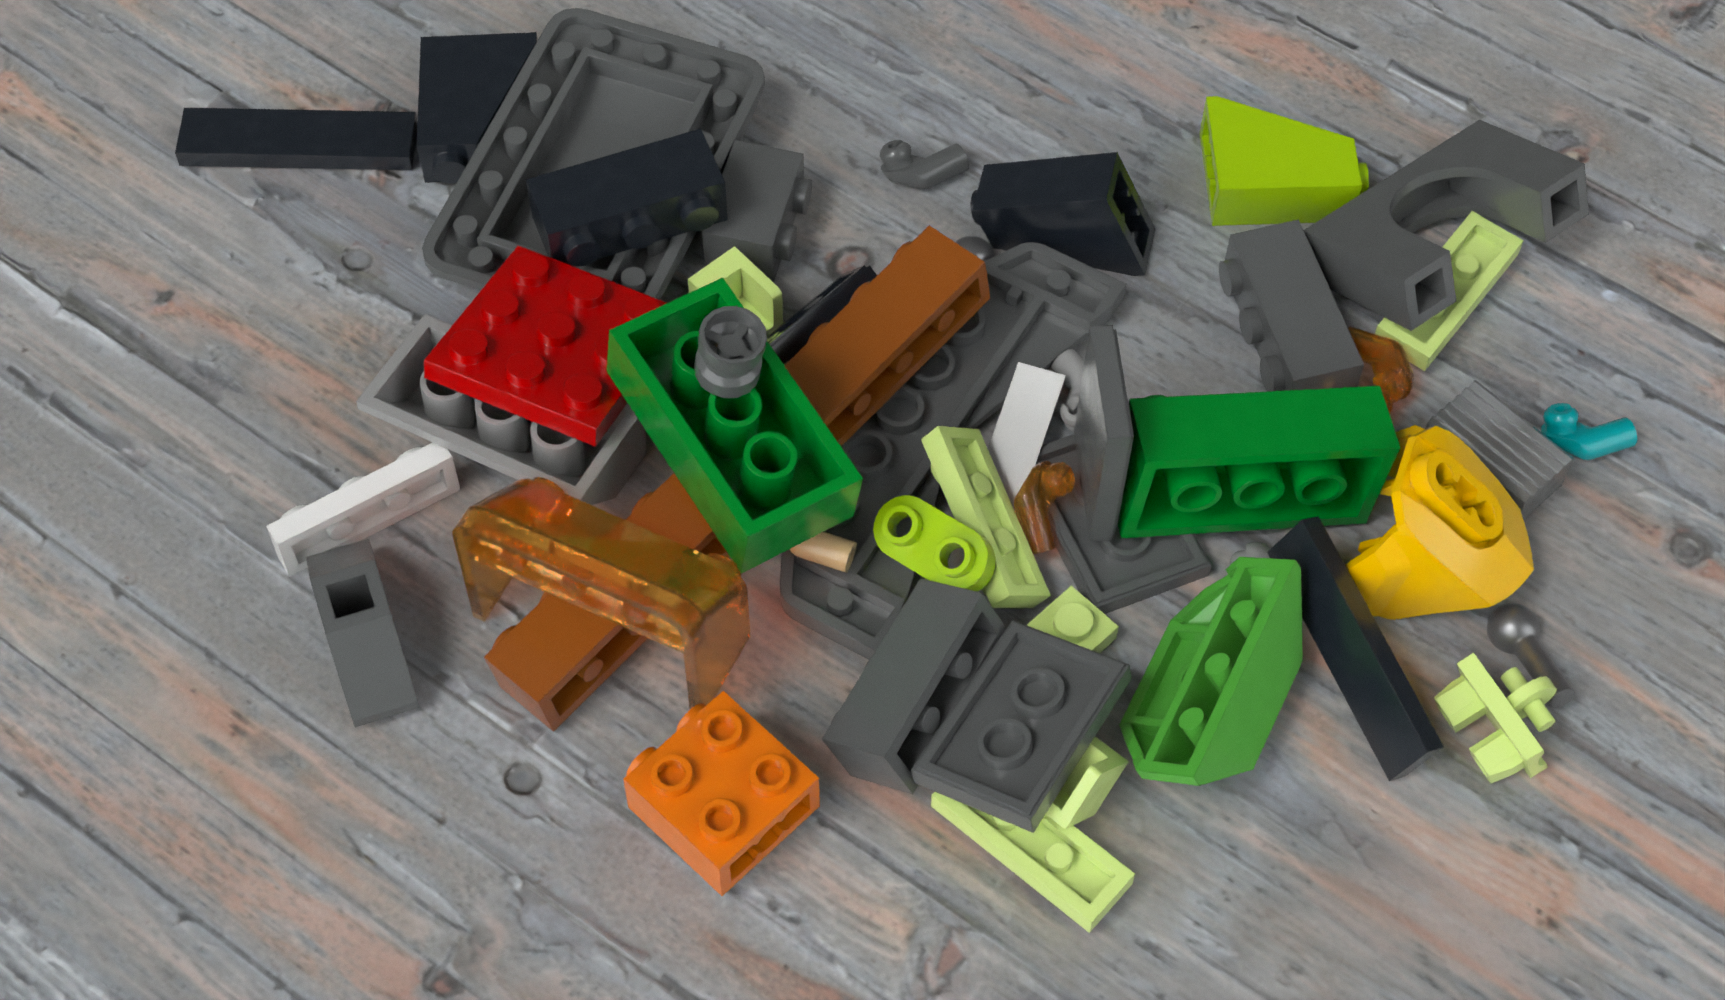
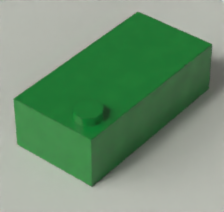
(1255, 460)
(750, 463)

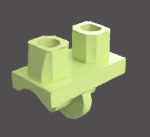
(1512, 744)

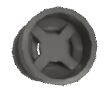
(730, 351)

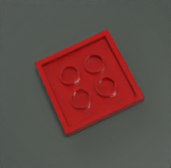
(540, 345)

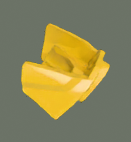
(1454, 534)

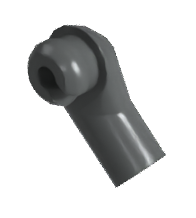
(918, 171)

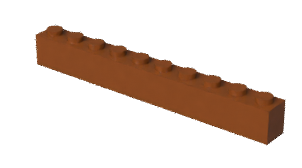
(846, 374)

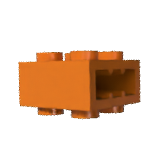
(721, 791)

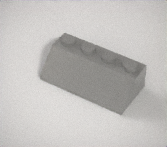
(497, 436)

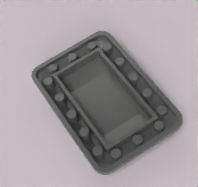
(581, 96)

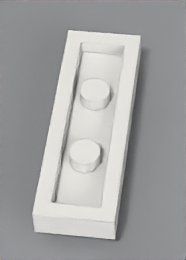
(364, 505)

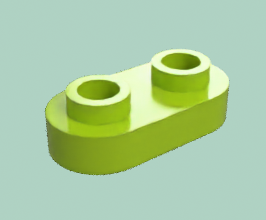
(932, 541)

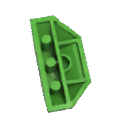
(1219, 676)

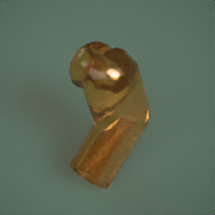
(1387, 362)
(1036, 498)

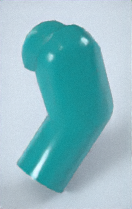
(1585, 441)

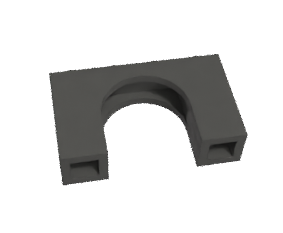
(1371, 242)

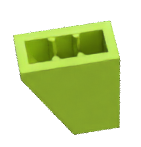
(1274, 167)

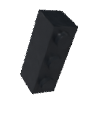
(628, 199)

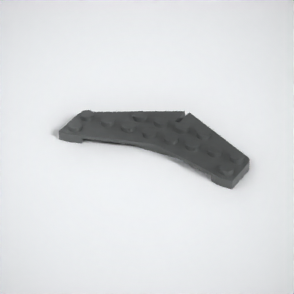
(1034, 314)

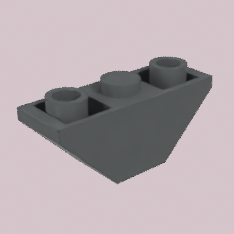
(361, 633)

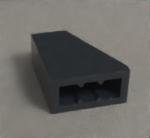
(460, 93)
(1069, 204)

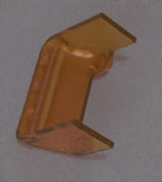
(610, 570)

